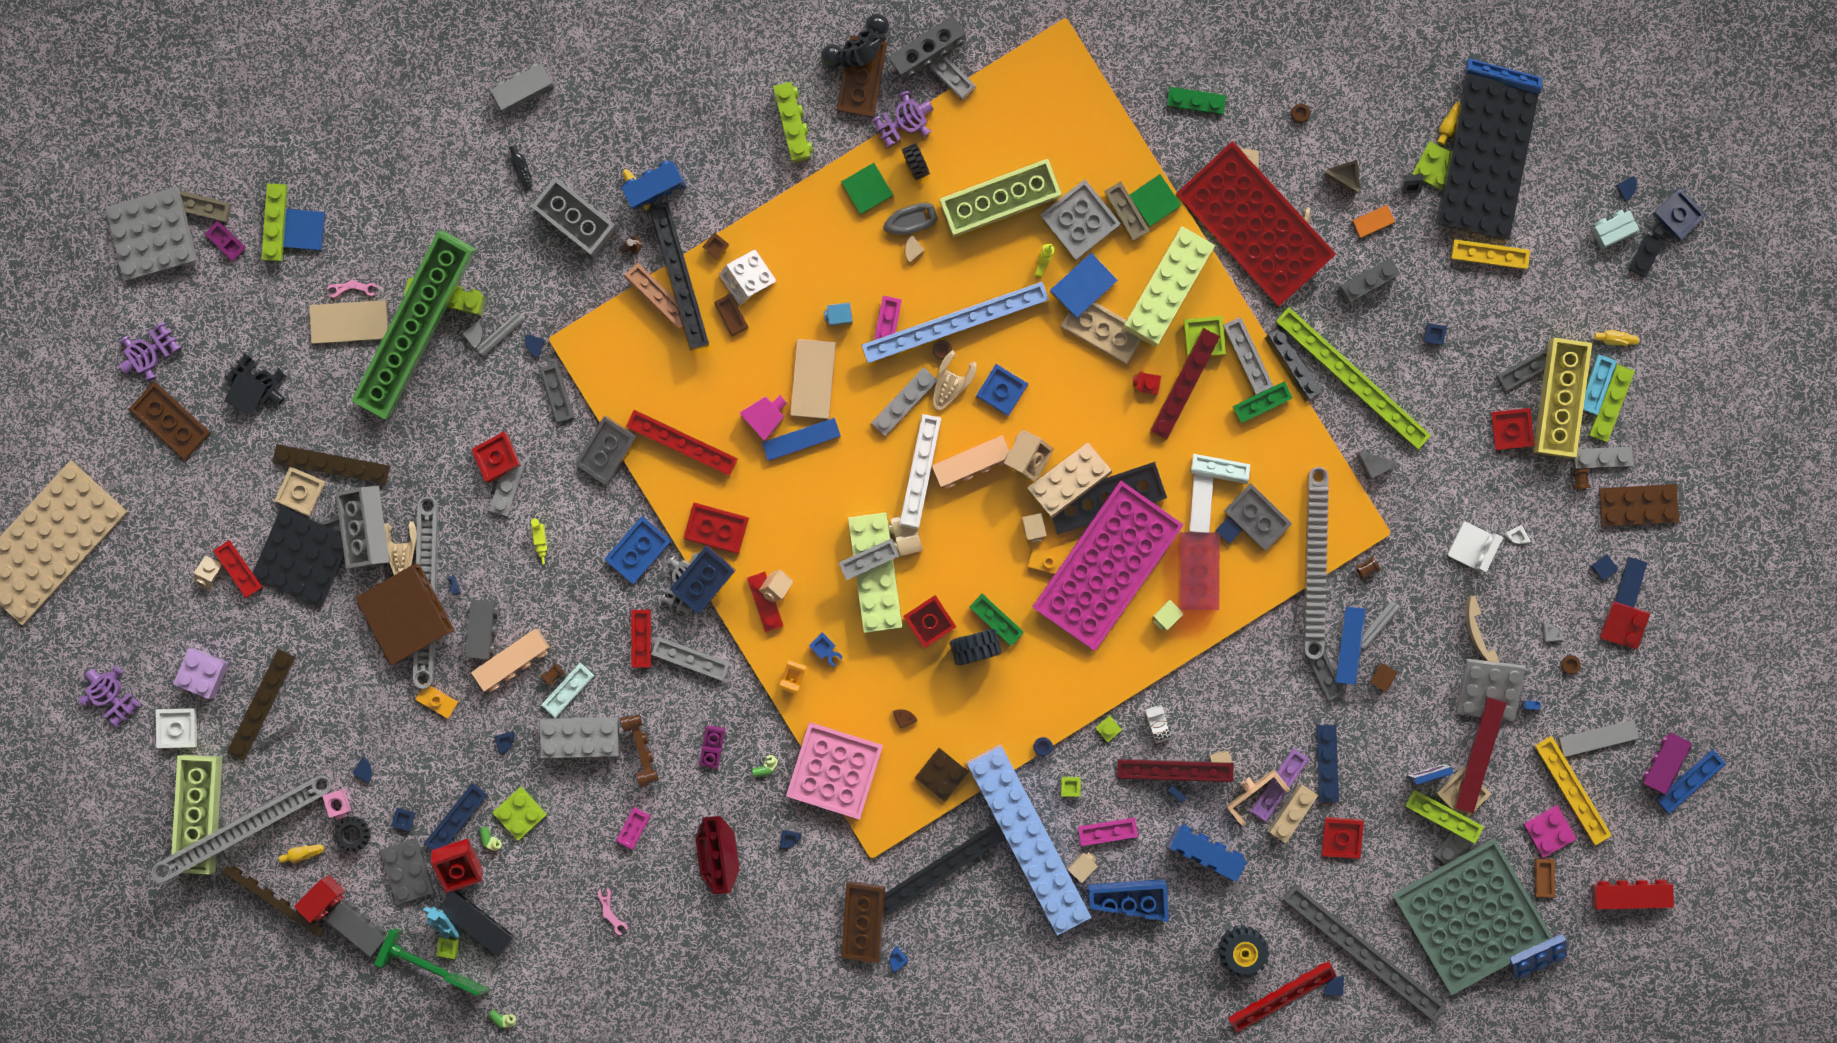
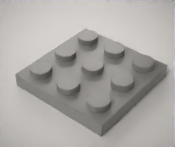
(1080, 219)
(1491, 680)

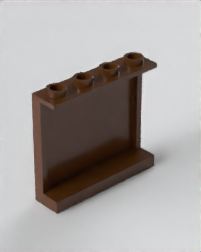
(404, 614)

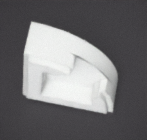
(1517, 535)

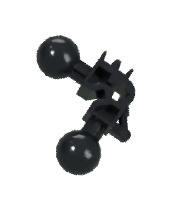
(860, 51)

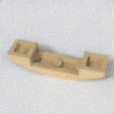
(1472, 610)

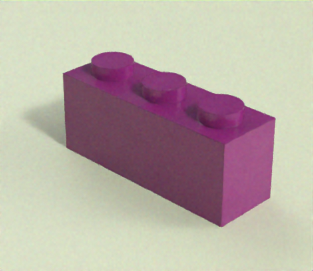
(1667, 763)

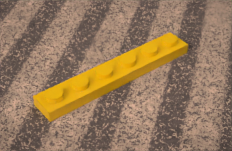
(1572, 790)

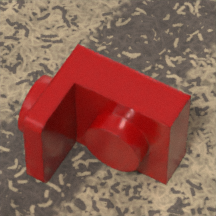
(1146, 383)

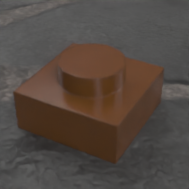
(715, 245)

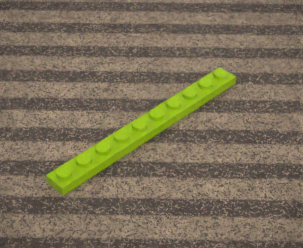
(1353, 378)

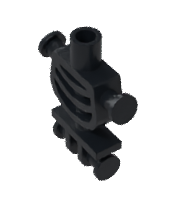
(270, 393)

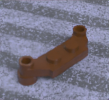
(648, 775)

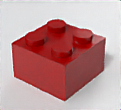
(929, 621)
(456, 865)
(319, 899)

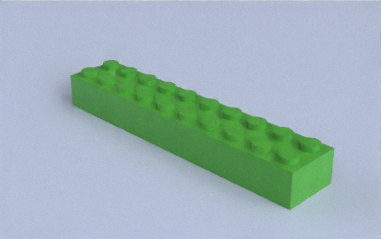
(414, 324)

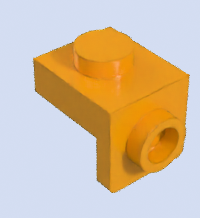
(792, 677)

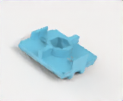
(440, 922)

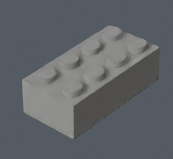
(574, 217)
(362, 527)
(580, 737)

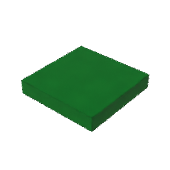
(867, 188)
(1155, 200)

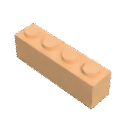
(971, 461)
(510, 660)

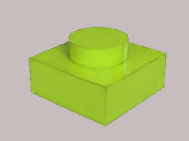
(1108, 728)
(1071, 786)
(447, 947)

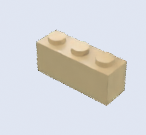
(1292, 813)

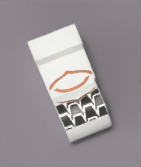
(1158, 723)

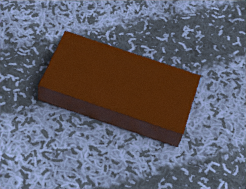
(731, 314)

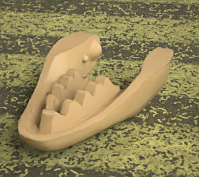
(949, 384)
(401, 554)

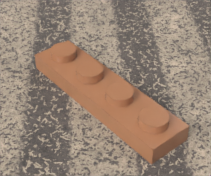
(654, 294)

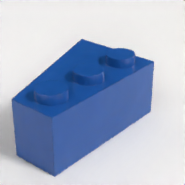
(653, 185)

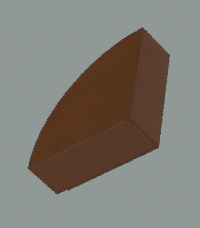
(904, 717)

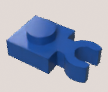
(823, 647)

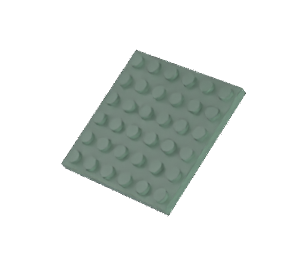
(1472, 916)

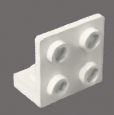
(746, 276)
(1474, 547)

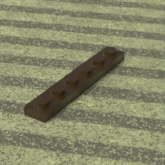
(331, 464)
(261, 705)
(267, 895)

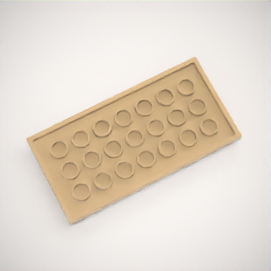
(53, 539)

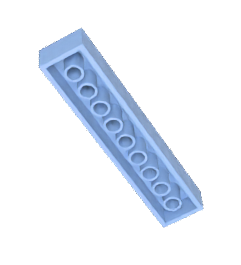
(1028, 839)

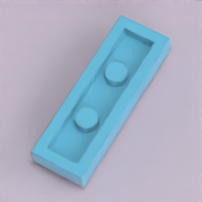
(1598, 383)

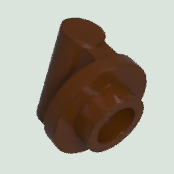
(633, 244)

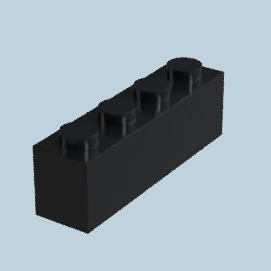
(476, 923)

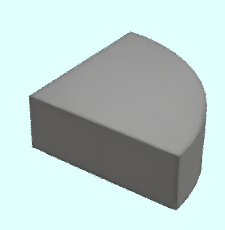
(474, 334)
(1551, 633)

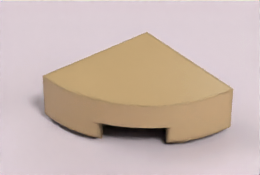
(913, 249)

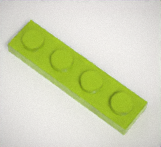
(274, 222)
(1612, 403)
(1444, 816)

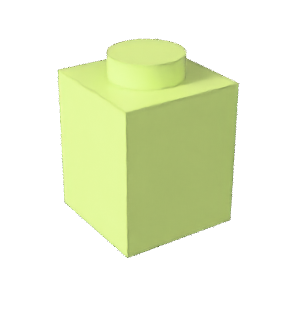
(1167, 615)

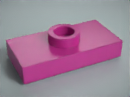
(633, 828)

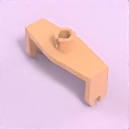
(1250, 788)

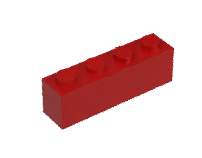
(1632, 895)

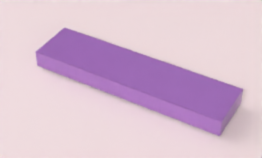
(1274, 792)

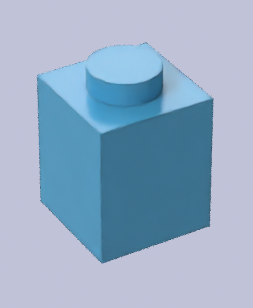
(838, 314)

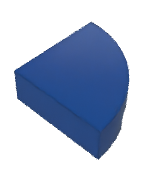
(1531, 705)
(897, 959)

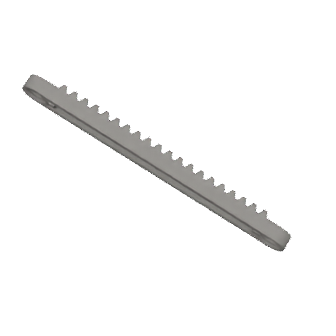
(427, 558)
(1316, 563)
(241, 828)

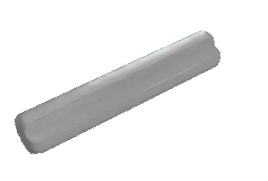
(500, 333)
(1379, 624)

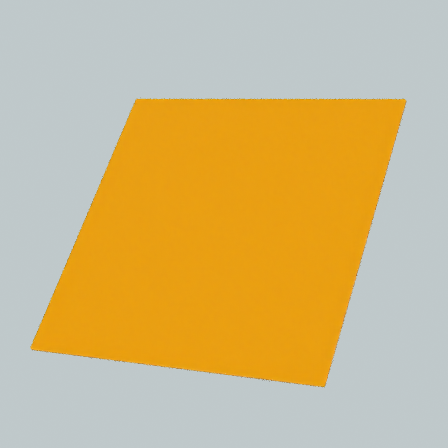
(1048, 684)

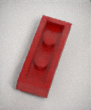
(237, 569)
(767, 609)
(640, 638)

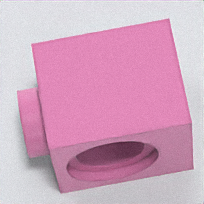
(329, 800)

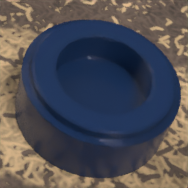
(1043, 746)

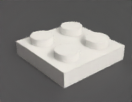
(176, 728)

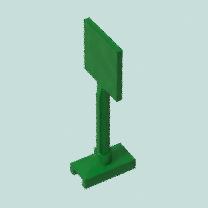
(390, 949)

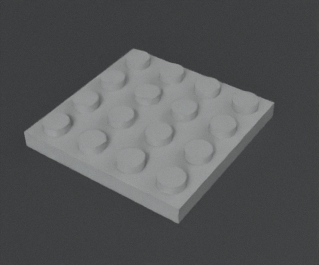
(151, 234)

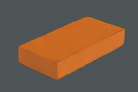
(1373, 221)

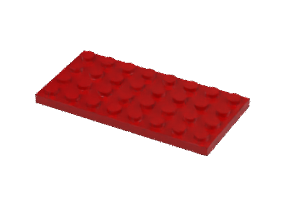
(1256, 223)

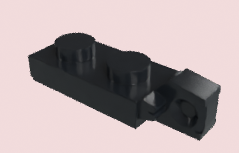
(1647, 251)

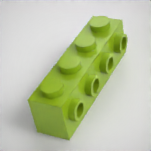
(792, 122)
(464, 301)

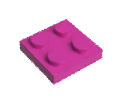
(1549, 831)

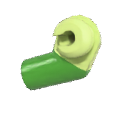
(767, 768)
(489, 841)
(502, 1021)

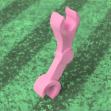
(351, 285)
(608, 913)

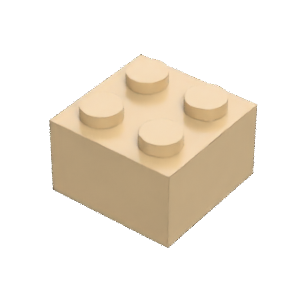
(1028, 455)

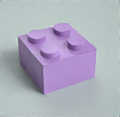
(201, 673)

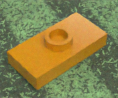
(1045, 561)
(437, 701)

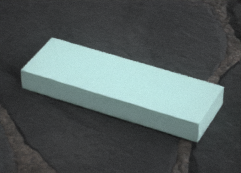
(1220, 468)
(567, 690)

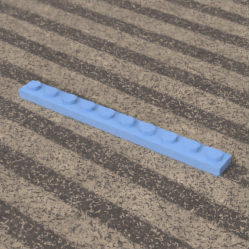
(954, 322)

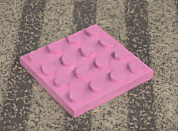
(834, 770)

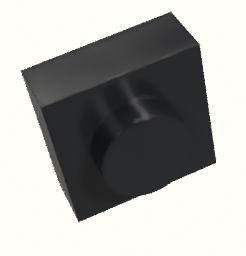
(1412, 183)

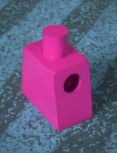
(765, 415)

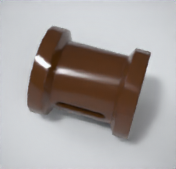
(1581, 478)
(1367, 568)
(553, 675)

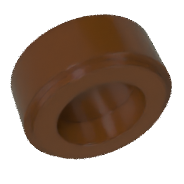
(1300, 113)
(941, 349)
(1570, 664)

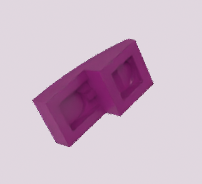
(225, 240)

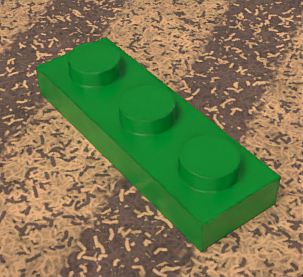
(1196, 100)
(1262, 402)
(996, 619)

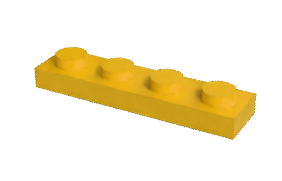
(1490, 254)

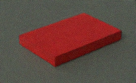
(716, 528)

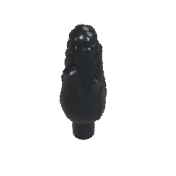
(520, 166)

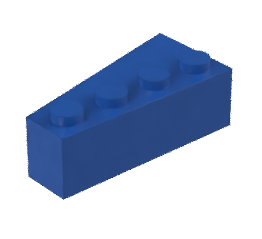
(1206, 853)
(1131, 898)

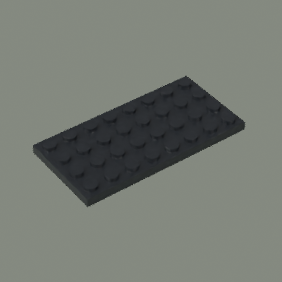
(1487, 158)

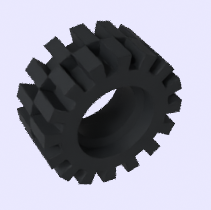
(915, 161)
(341, 839)

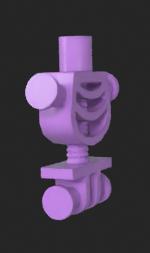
(920, 111)
(137, 361)
(96, 681)

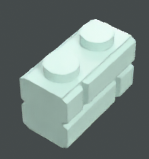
(1615, 229)

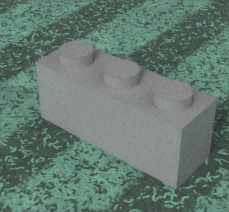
(522, 87)

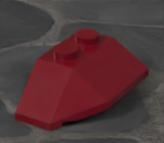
(717, 854)

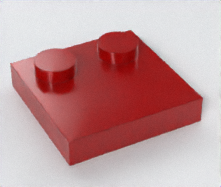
(1512, 429)
(496, 457)
(1624, 625)
(1342, 837)

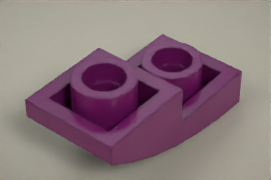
(712, 747)

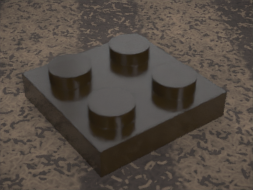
(941, 774)

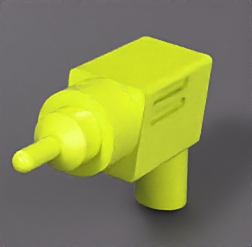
(1044, 259)
(539, 538)

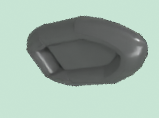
(910, 219)

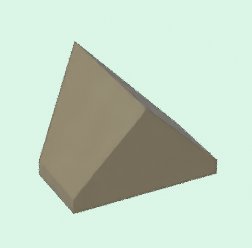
(1345, 175)

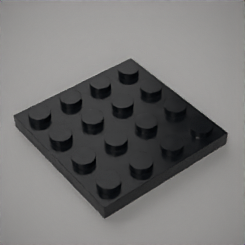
(301, 557)

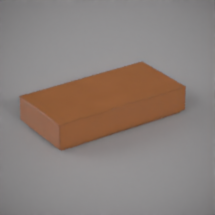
(1544, 878)

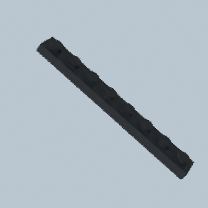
(679, 276)
(942, 867)

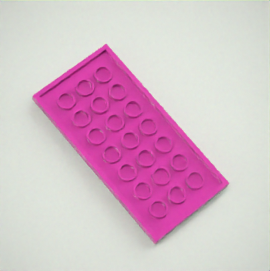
(1107, 565)

